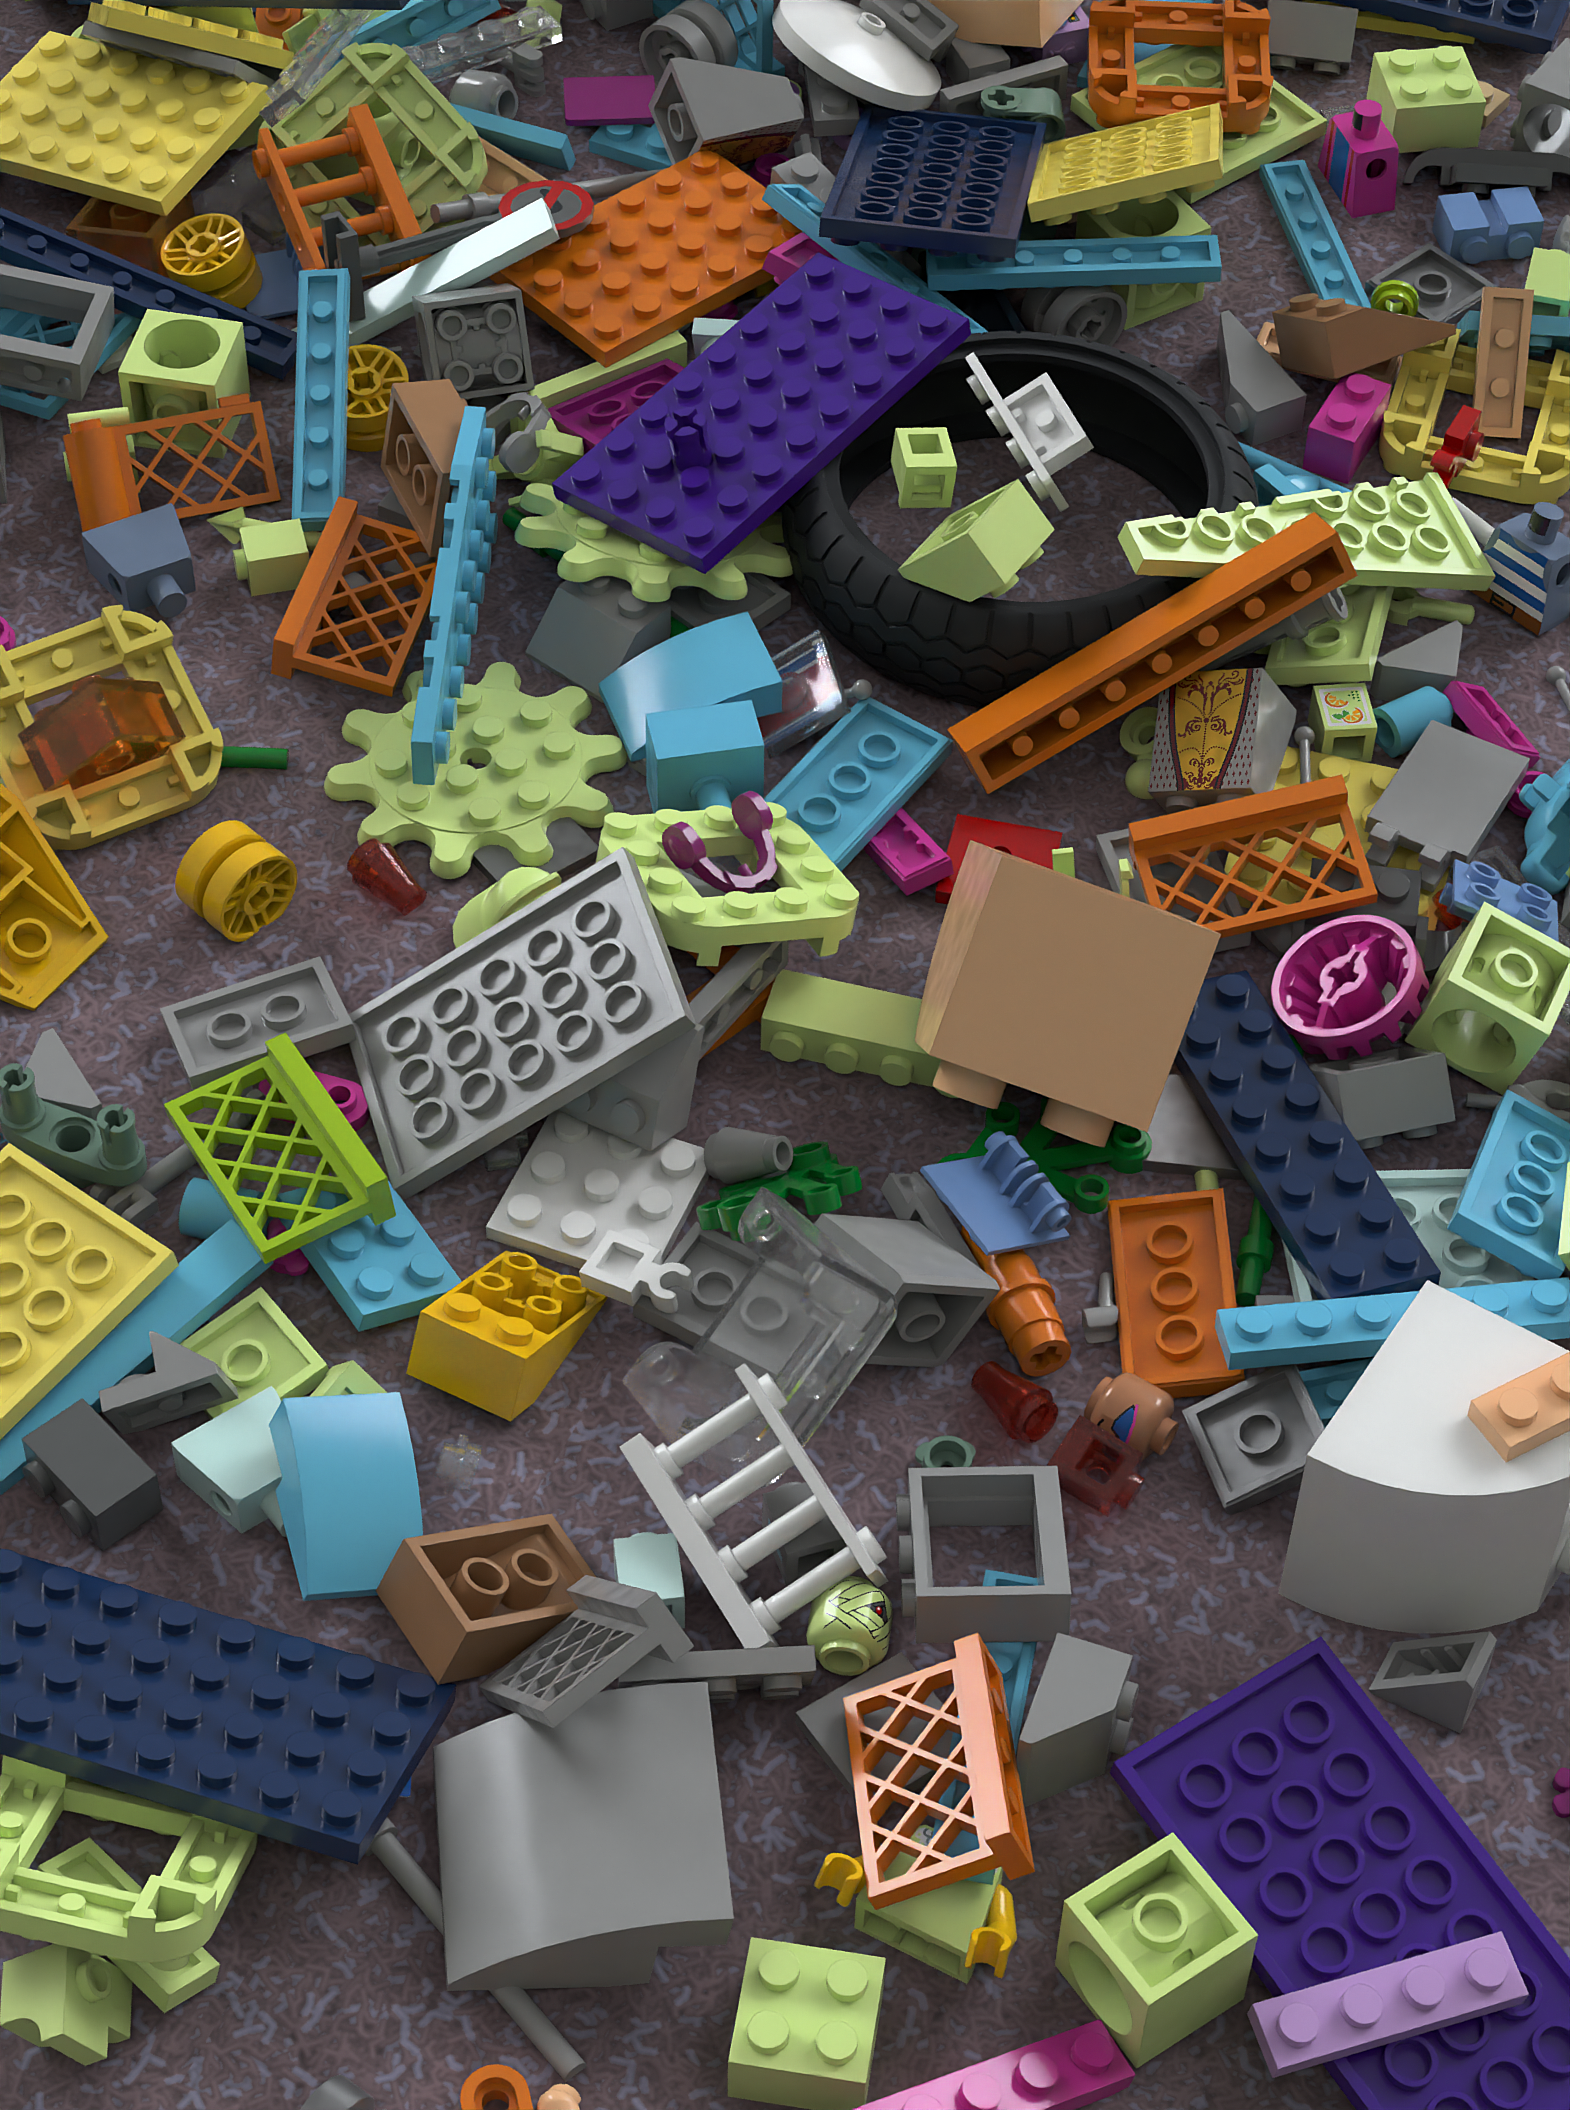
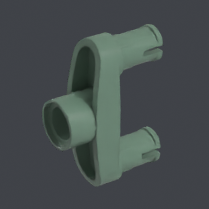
(69, 1142)

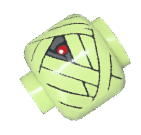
(850, 1626)

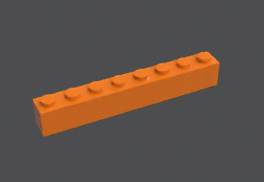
(1152, 652)

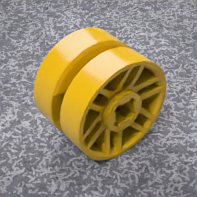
(213, 258)
(369, 391)
(235, 880)

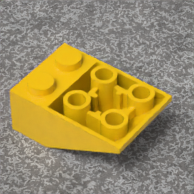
(502, 1333)

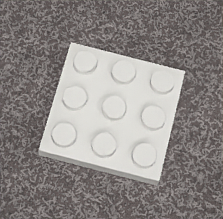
(591, 1181)

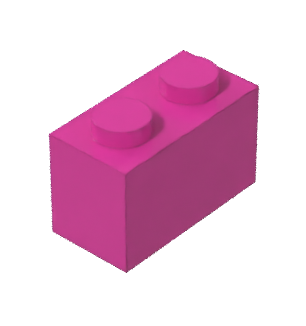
(1346, 427)

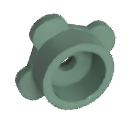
(945, 1451)

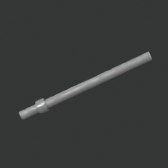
(480, 204)
(512, 1999)

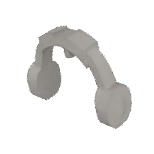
(520, 448)

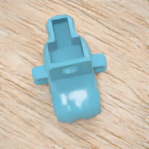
(1548, 830)

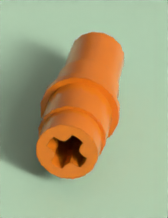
(1024, 1310)

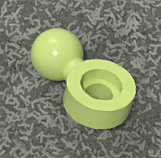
(1134, 737)

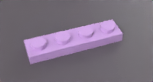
(1387, 2004)

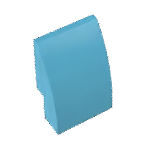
(693, 669)
(345, 1489)

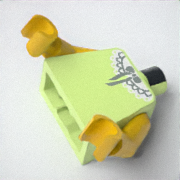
(942, 1927)

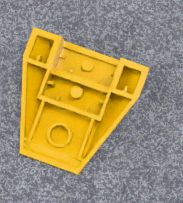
(43, 917)

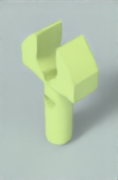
(1414, 605)

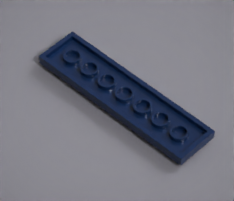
(1296, 1148)

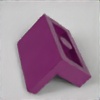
(608, 100)

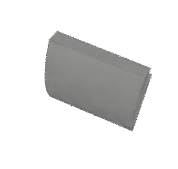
(581, 1842)

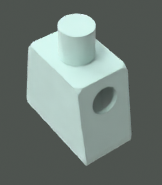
(235, 1463)

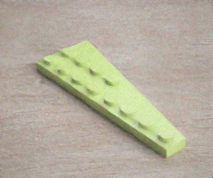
(1391, 533)

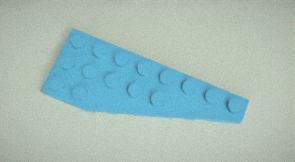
(456, 591)

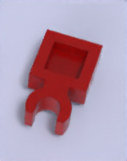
(1460, 444)

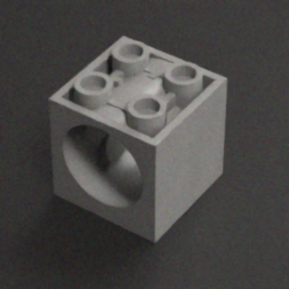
(1545, 106)
(475, 340)

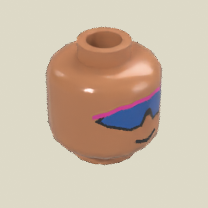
(1134, 1413)

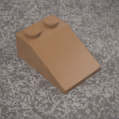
(1344, 338)
(420, 450)
(481, 1592)

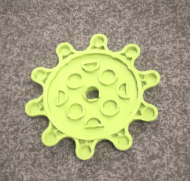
(599, 550)
(530, 778)

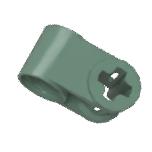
(1026, 104)

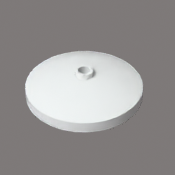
(856, 53)

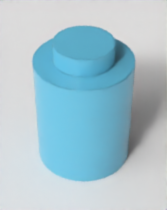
(1407, 717)
(204, 1210)

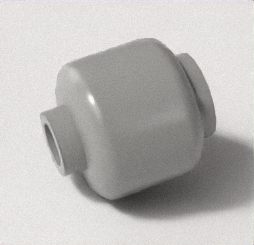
(486, 93)

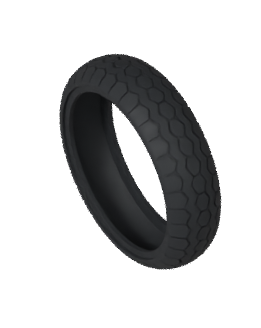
(989, 644)

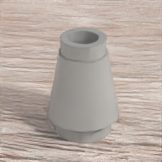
(745, 1154)

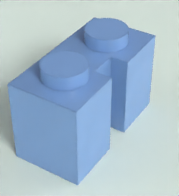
(1488, 229)

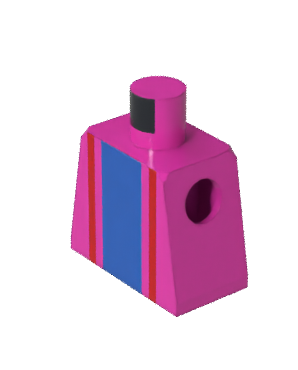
(1361, 160)

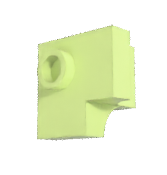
(66, 2001)

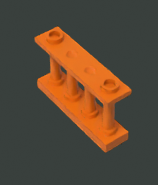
(374, 177)

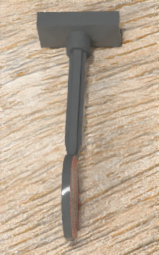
(568, 203)

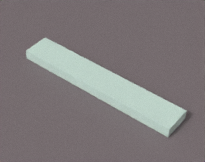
(455, 268)

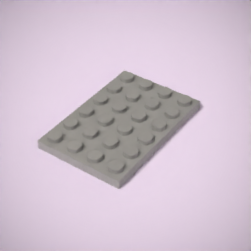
(517, 1023)

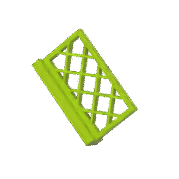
(327, 1137)

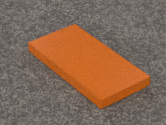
(1168, 1285)

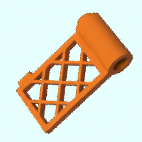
(105, 475)

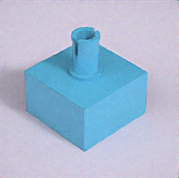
(703, 756)

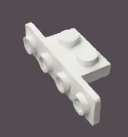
(1041, 428)

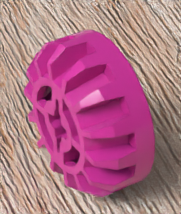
(1334, 983)

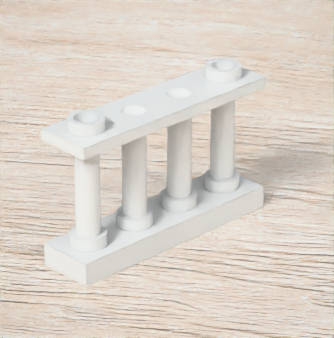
(694, 1516)

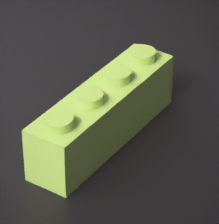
(846, 1029)

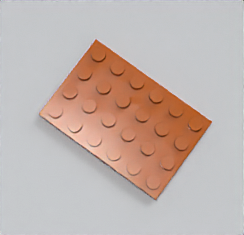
(654, 258)

